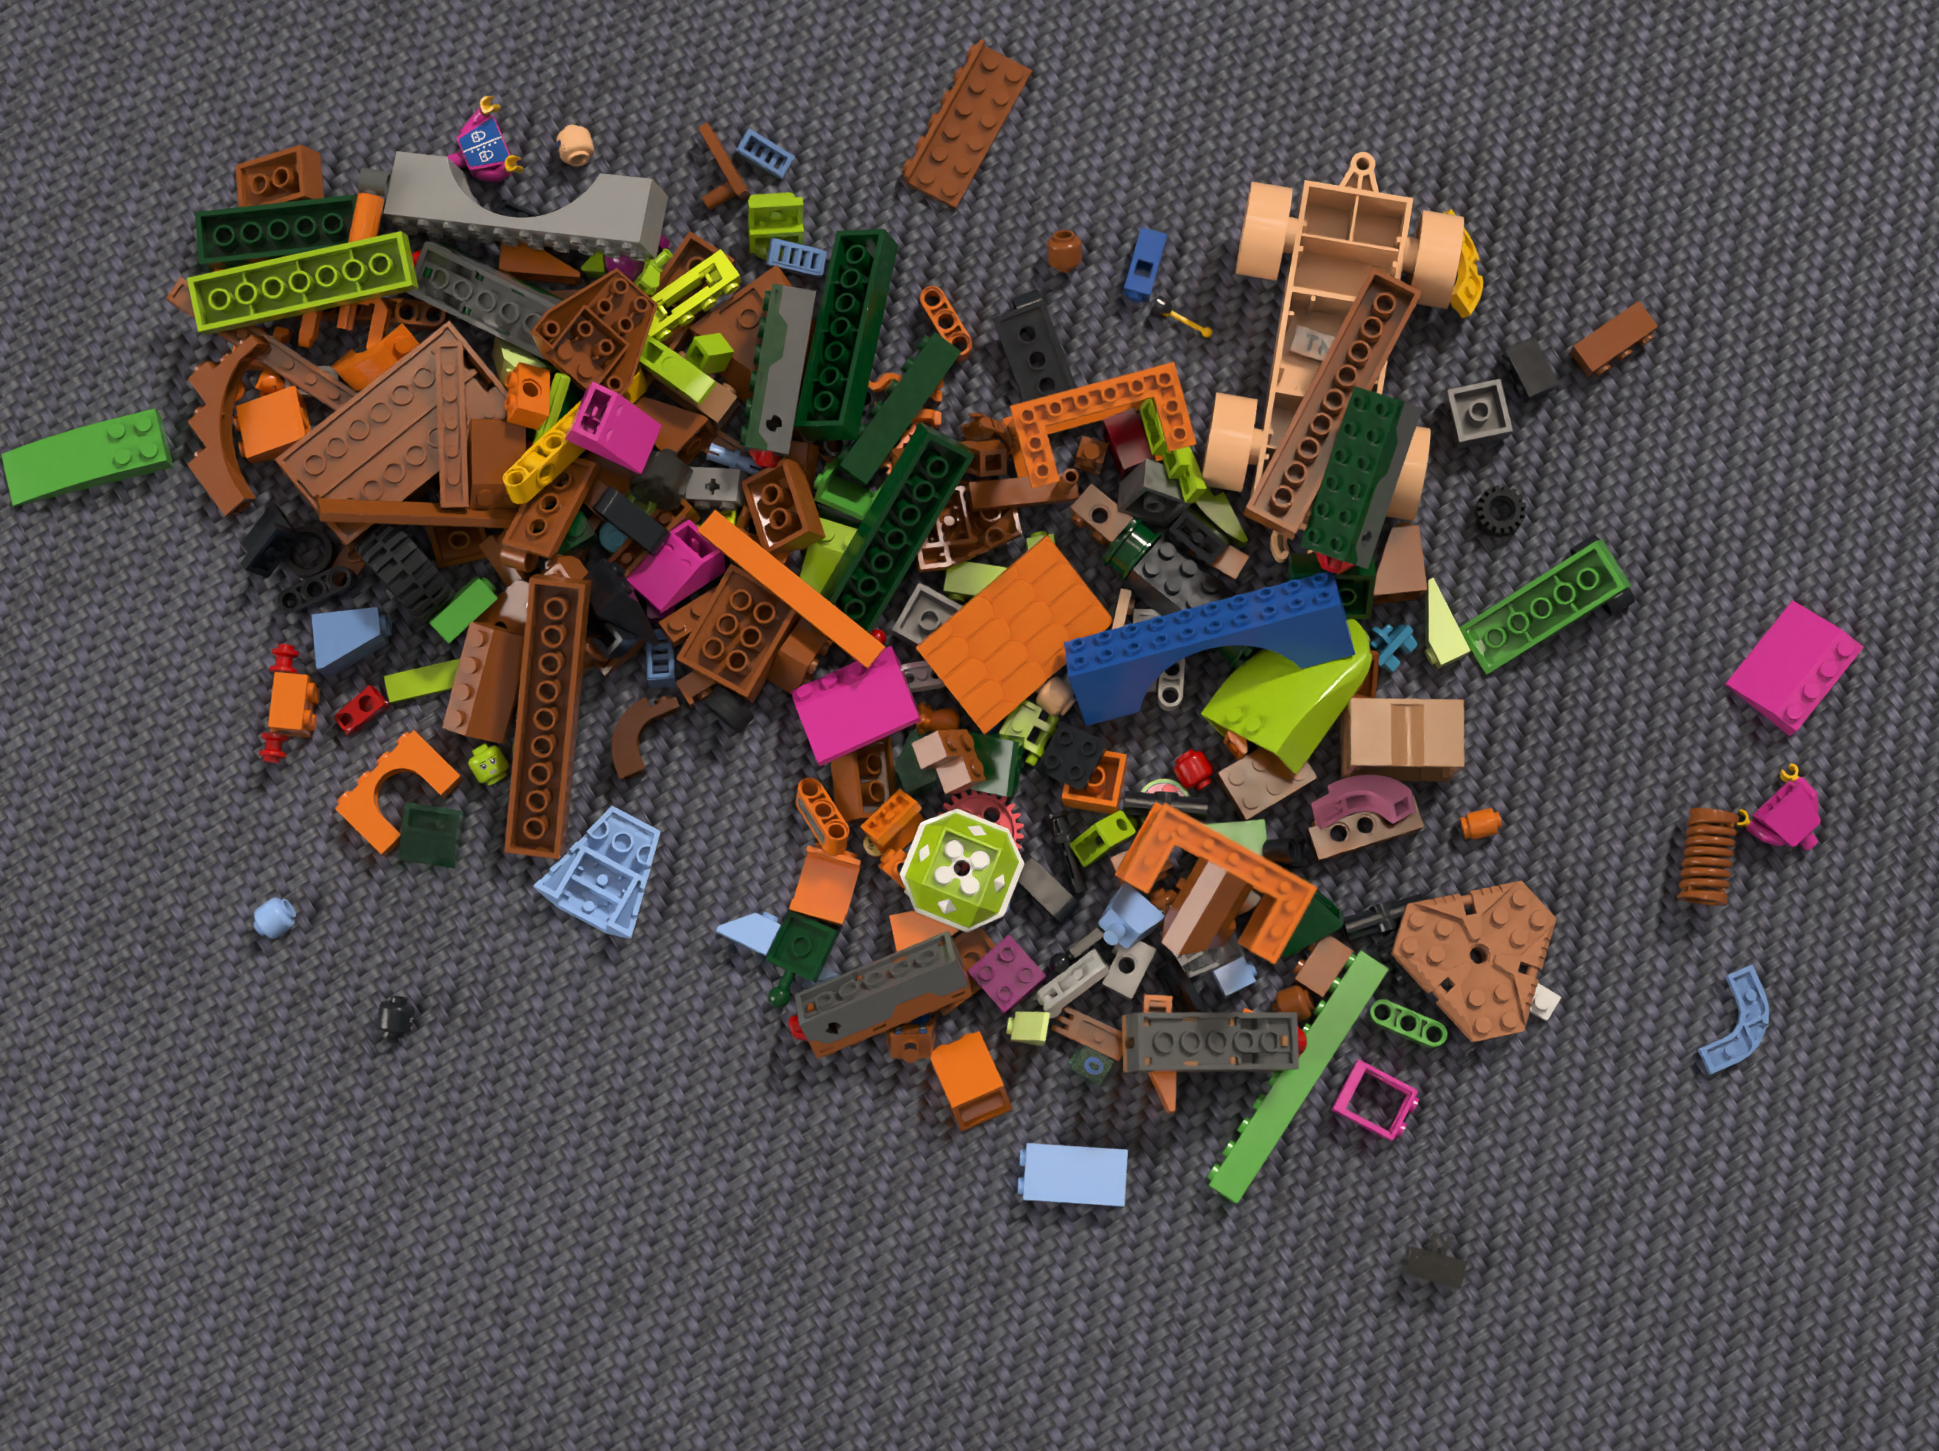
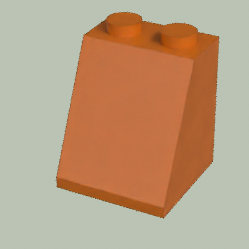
(271, 424)

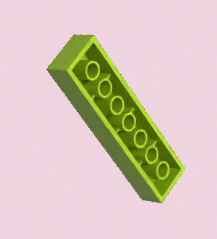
(302, 283)

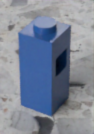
(1144, 265)

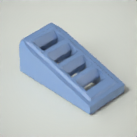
(769, 146)
(813, 259)
(661, 675)

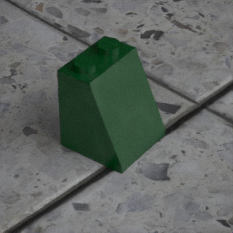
(1001, 761)

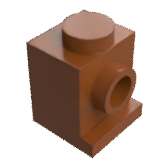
(1091, 455)
(695, 687)

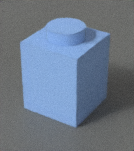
(1235, 976)

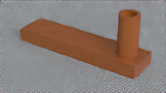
(1019, 493)

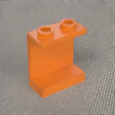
(826, 885)

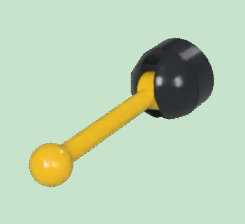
(1163, 309)

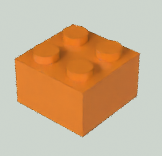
(1104, 788)

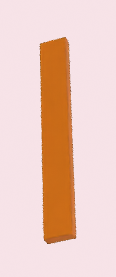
(791, 589)

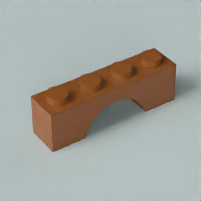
(988, 460)

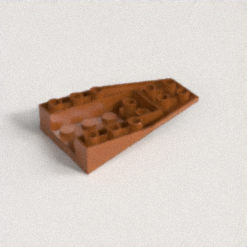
(739, 325)

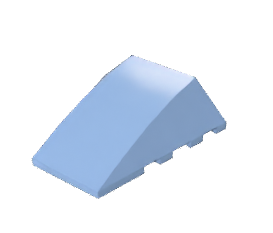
(604, 873)

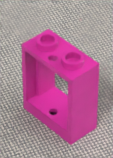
(1408, 1105)

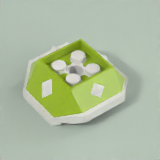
(954, 899)

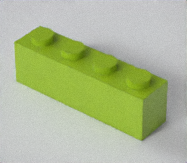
(968, 579)

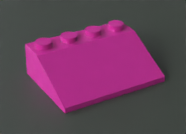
(1793, 667)
(855, 706)

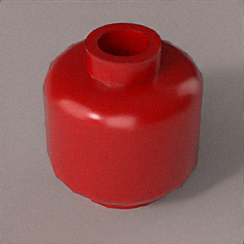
(1193, 770)

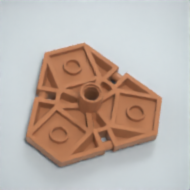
(1507, 930)

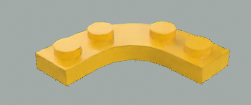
(1468, 284)

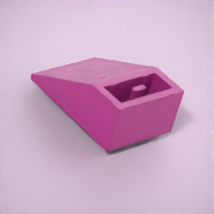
(613, 428)
(678, 568)

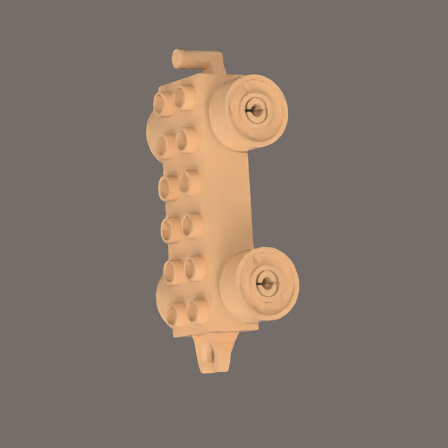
(1331, 251)

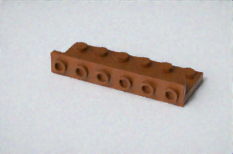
(966, 125)

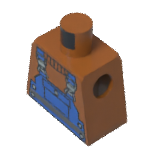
(913, 1039)

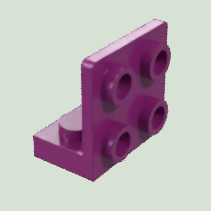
(1007, 974)

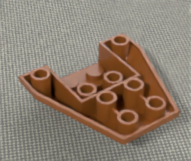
(598, 332)

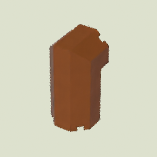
(1204, 910)

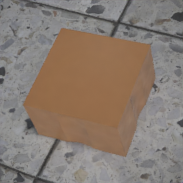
(1402, 738)

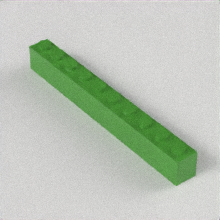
(1292, 1086)

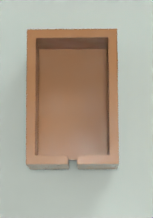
(718, 407)

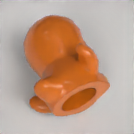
(936, 719)

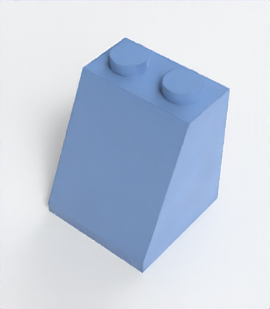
(348, 637)

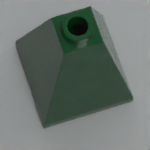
(1317, 921)

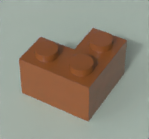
(799, 656)
(953, 758)

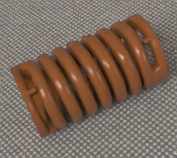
(1692, 884)

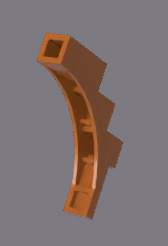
(212, 422)

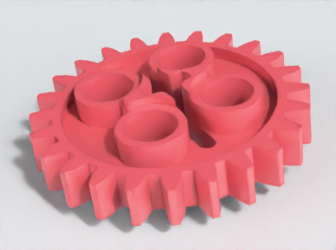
(979, 804)

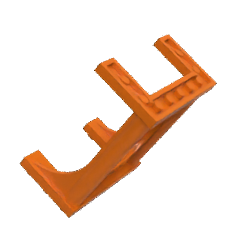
(1088, 404)
(1283, 893)

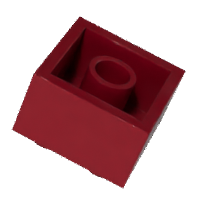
(1126, 441)

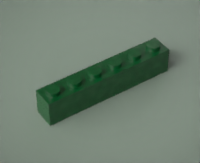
(898, 409)

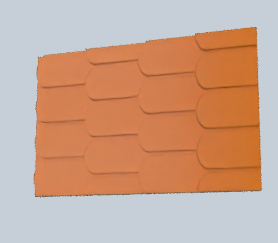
(1013, 634)

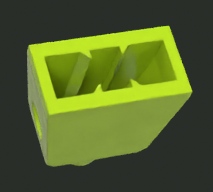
(1113, 831)

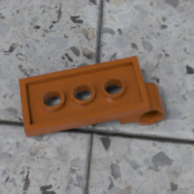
(520, 544)

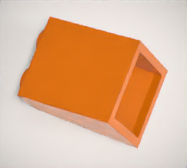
(970, 1080)

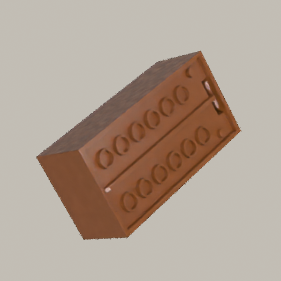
(387, 435)

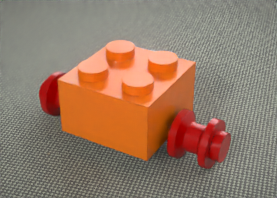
(290, 706)

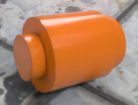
(1480, 824)

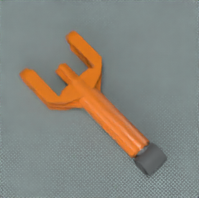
(364, 225)

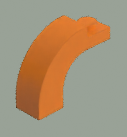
(363, 368)

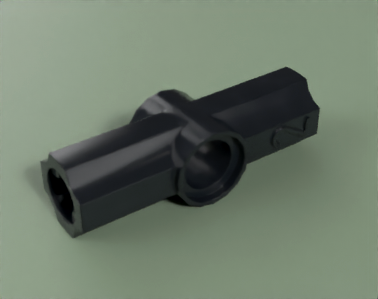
(1140, 803)
(1378, 919)

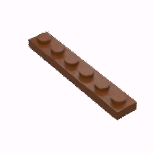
(451, 424)

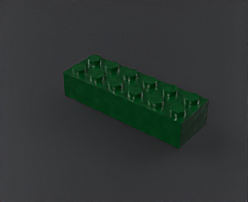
(271, 231)

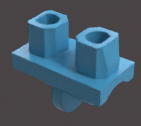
(1388, 640)

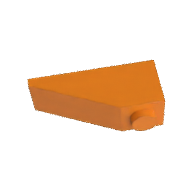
(536, 265)

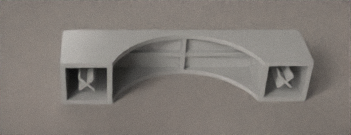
(611, 218)

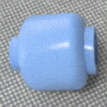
(274, 917)

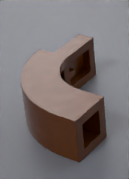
(630, 729)

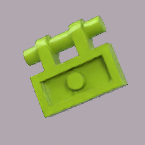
(1022, 721)

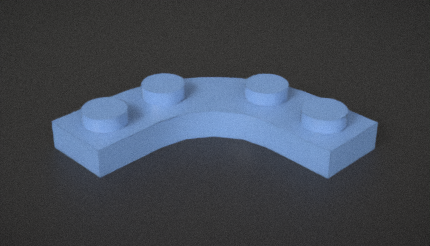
(1750, 1027)

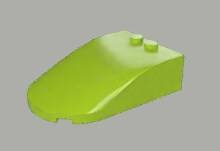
(1285, 705)

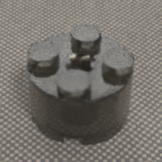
(662, 480)

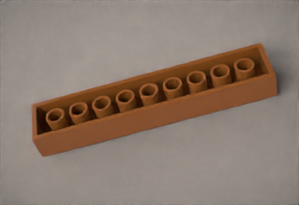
(1351, 361)
(547, 716)

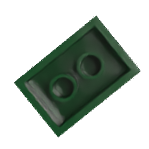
(1354, 584)

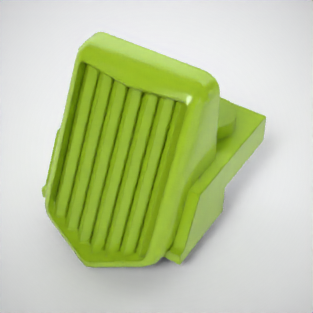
(774, 217)

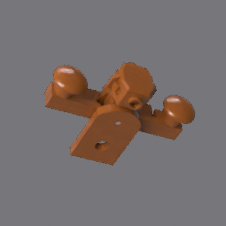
(512, 603)

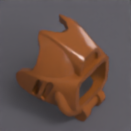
(985, 428)

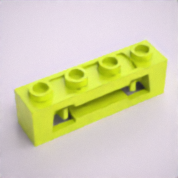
(715, 269)

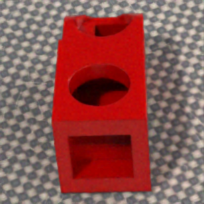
(361, 710)

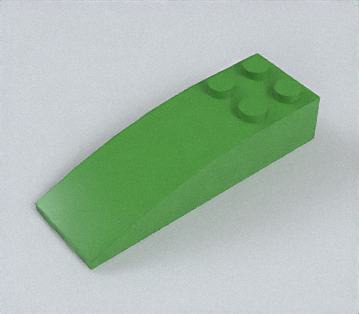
(88, 457)
(1545, 606)

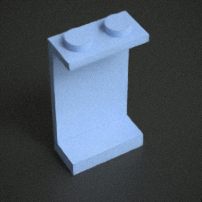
(1073, 1174)

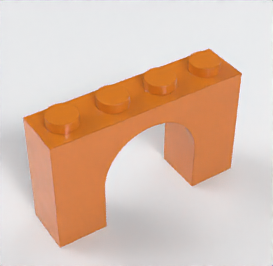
(361, 804)

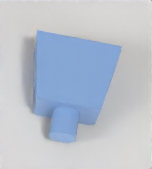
(1129, 917)

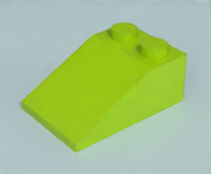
(825, 554)

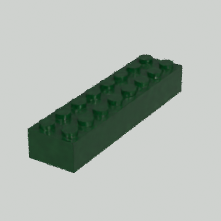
(846, 335)
(897, 525)

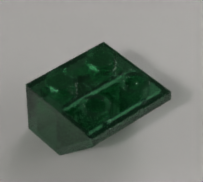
(910, 775)
(430, 835)

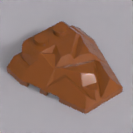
(965, 534)

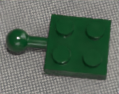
(801, 950)

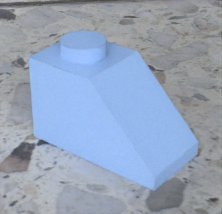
(752, 931)

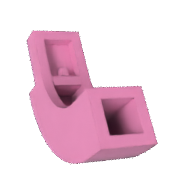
(1364, 793)

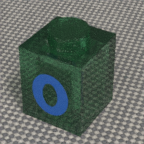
(1090, 1065)

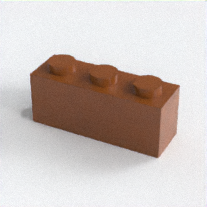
(1614, 340)

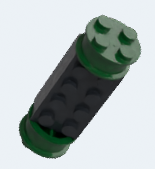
(1168, 578)

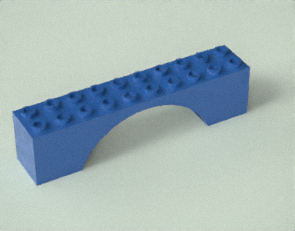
(1293, 619)

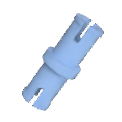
(732, 459)

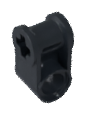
(1285, 852)

